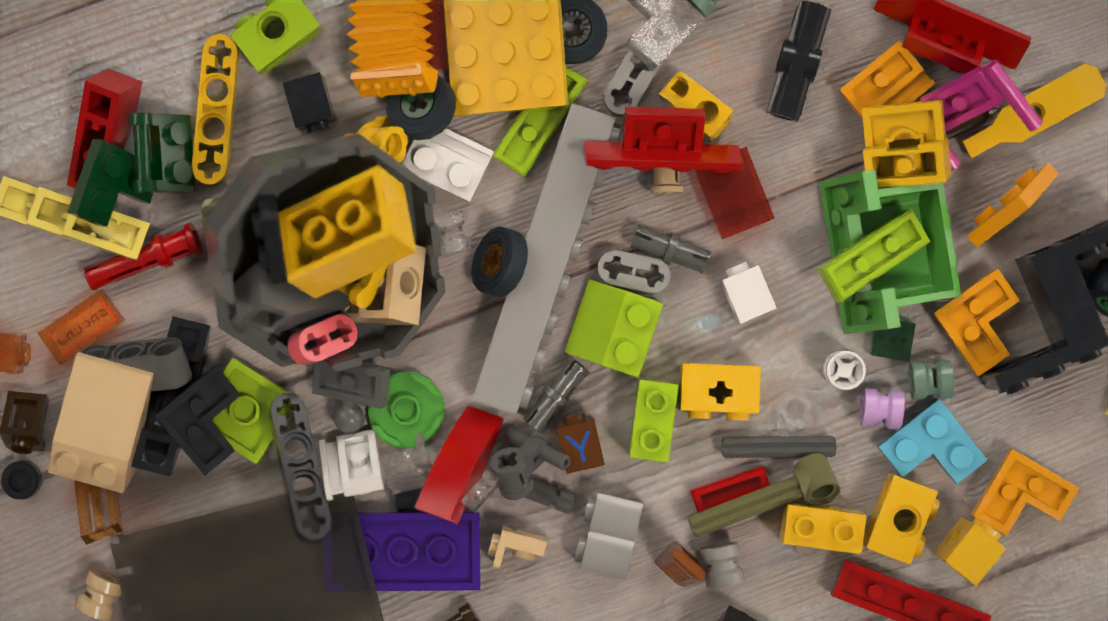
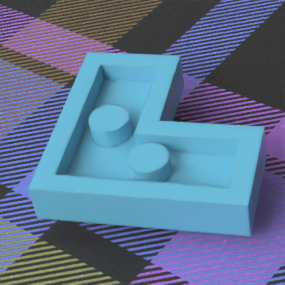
(937, 434)

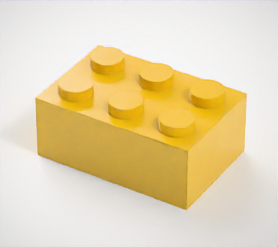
(346, 232)

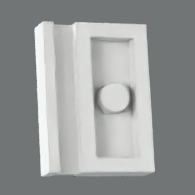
(449, 163)
(351, 464)

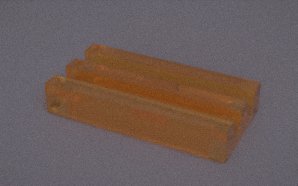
(84, 512)

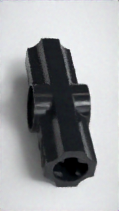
(798, 60)

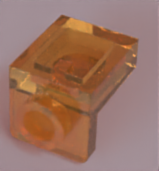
(14, 353)

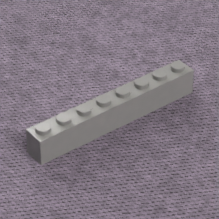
(550, 245)

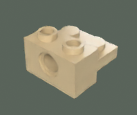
(397, 296)

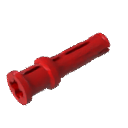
(161, 251)

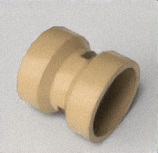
(99, 595)

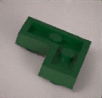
(103, 177)

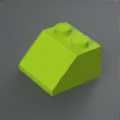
(614, 328)

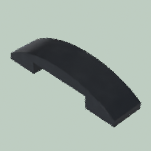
(156, 447)

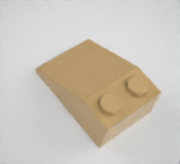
(100, 423)

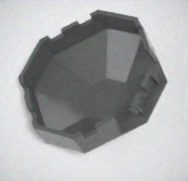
(294, 177)

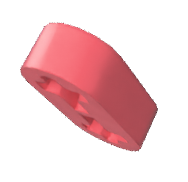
(325, 346)

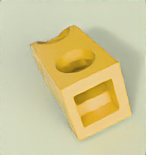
(686, 93)

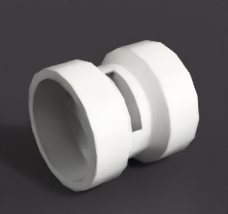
(849, 372)

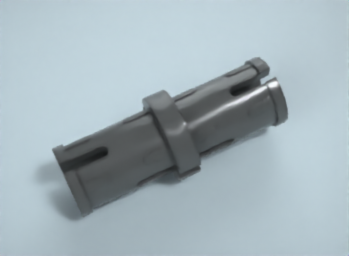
(671, 249)
(556, 395)

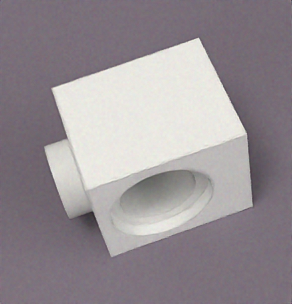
(747, 292)

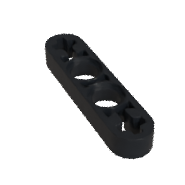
(295, 468)

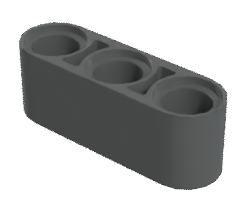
(160, 356)

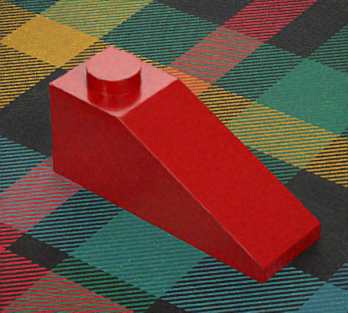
(103, 115)

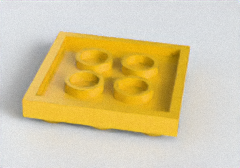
(505, 55)

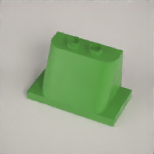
(855, 209)

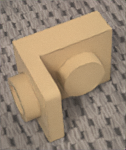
(524, 545)

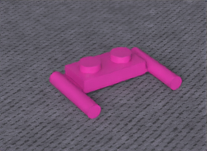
(978, 93)

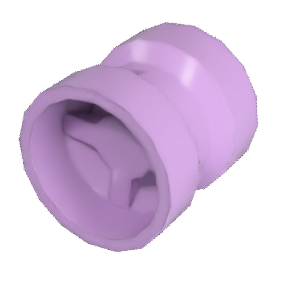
(879, 408)

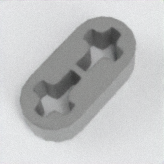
(620, 78)
(635, 262)

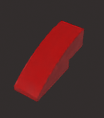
(459, 464)

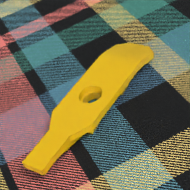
(1054, 100)

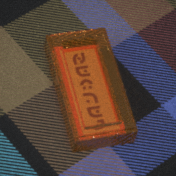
(81, 326)

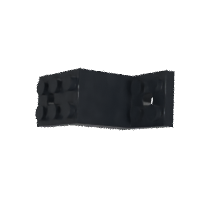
(1063, 309)

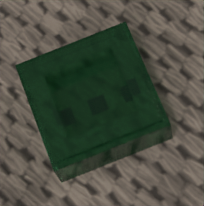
(894, 342)

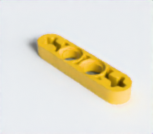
(210, 109)

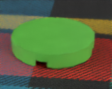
(412, 409)

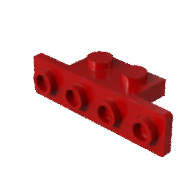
(954, 34)
(663, 140)

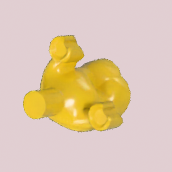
(386, 137)

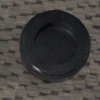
(21, 479)

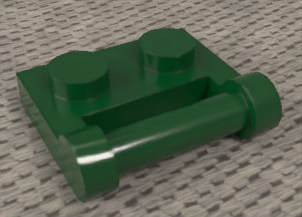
(170, 153)

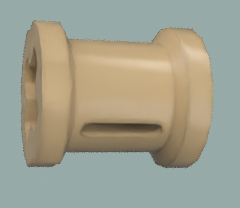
(666, 182)

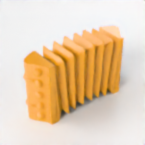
(391, 48)

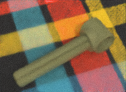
(811, 481)

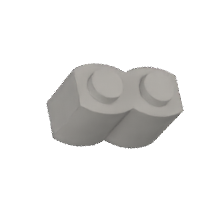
(610, 535)

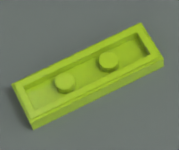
(534, 130)
(873, 255)

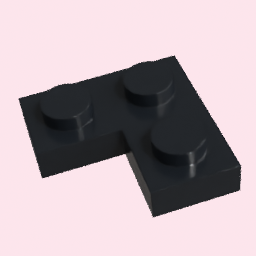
(269, 233)
(190, 417)

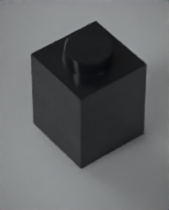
(310, 103)

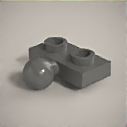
(354, 386)

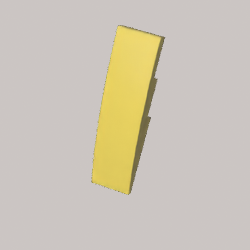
(48, 213)

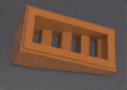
(680, 565)

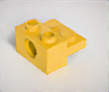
(906, 161)

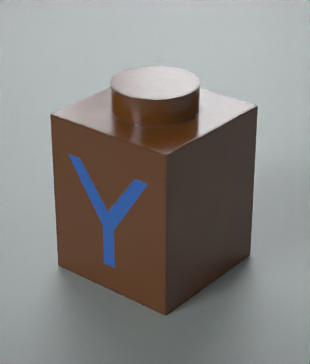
(580, 442)

